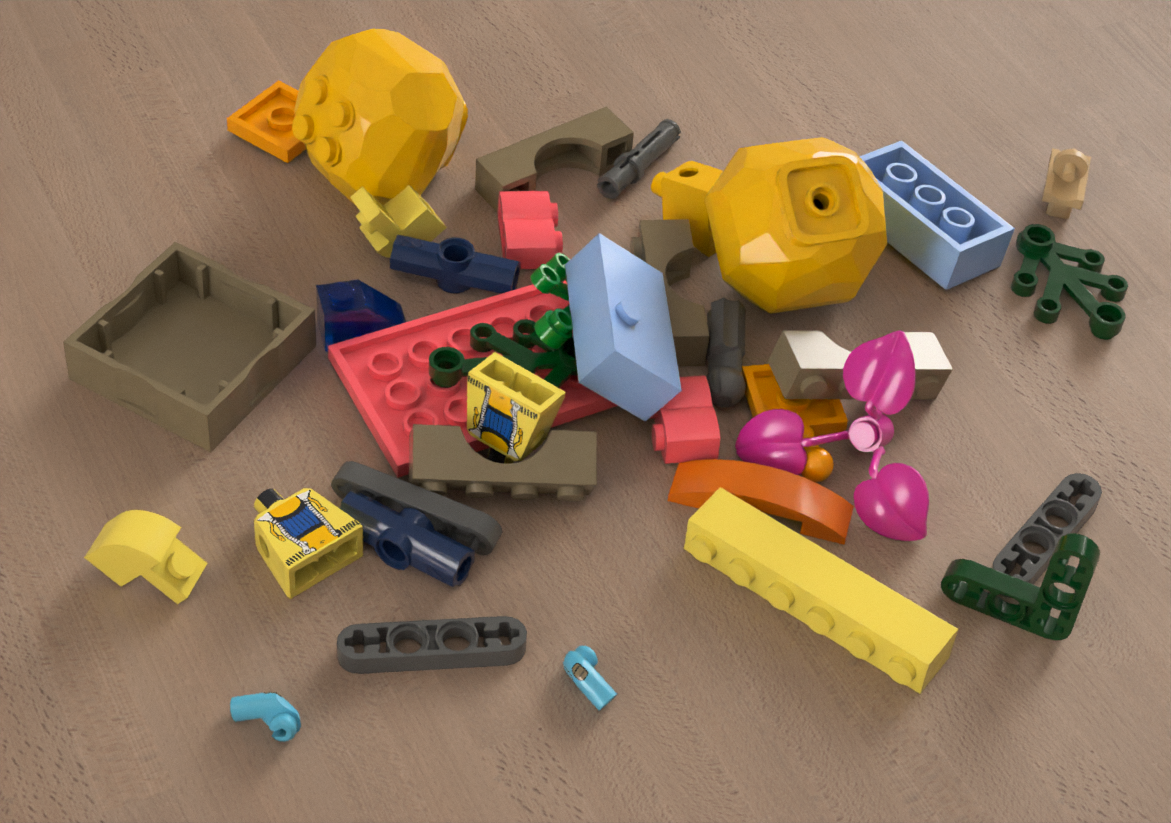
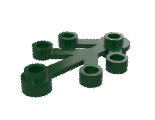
(1039, 245)
(449, 366)

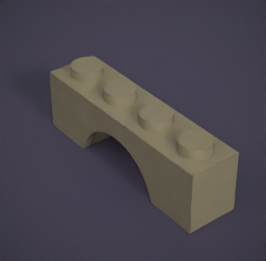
(582, 143)
(669, 248)
(812, 365)
(445, 461)

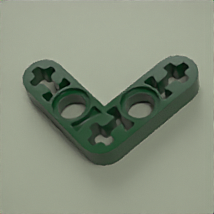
(1034, 601)

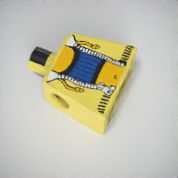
(509, 408)
(304, 538)

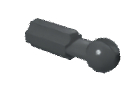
(725, 352)

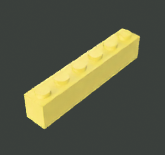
(820, 590)

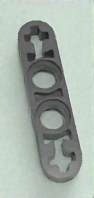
(448, 516)
(1039, 530)
(431, 636)

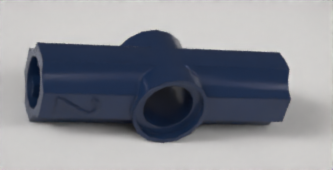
(454, 265)
(409, 540)

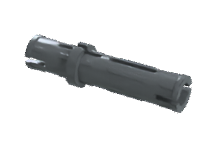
(631, 165)

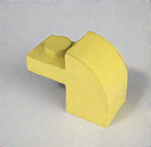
(403, 215)
(146, 546)

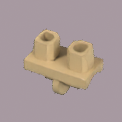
(1065, 182)

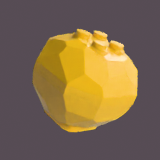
(379, 114)
(797, 223)

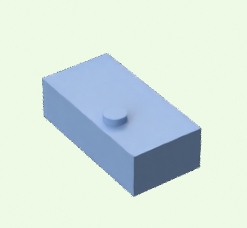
(936, 219)
(622, 328)

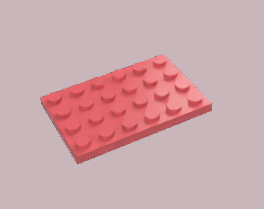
(392, 382)

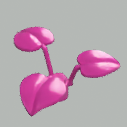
(884, 376)

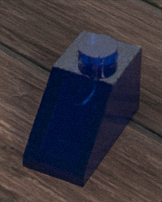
(353, 310)

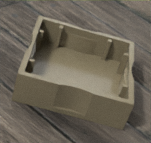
(191, 346)

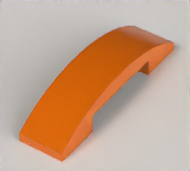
(768, 490)

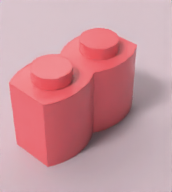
(528, 228)
(687, 424)

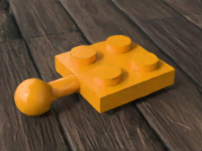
(268, 122)
(818, 416)

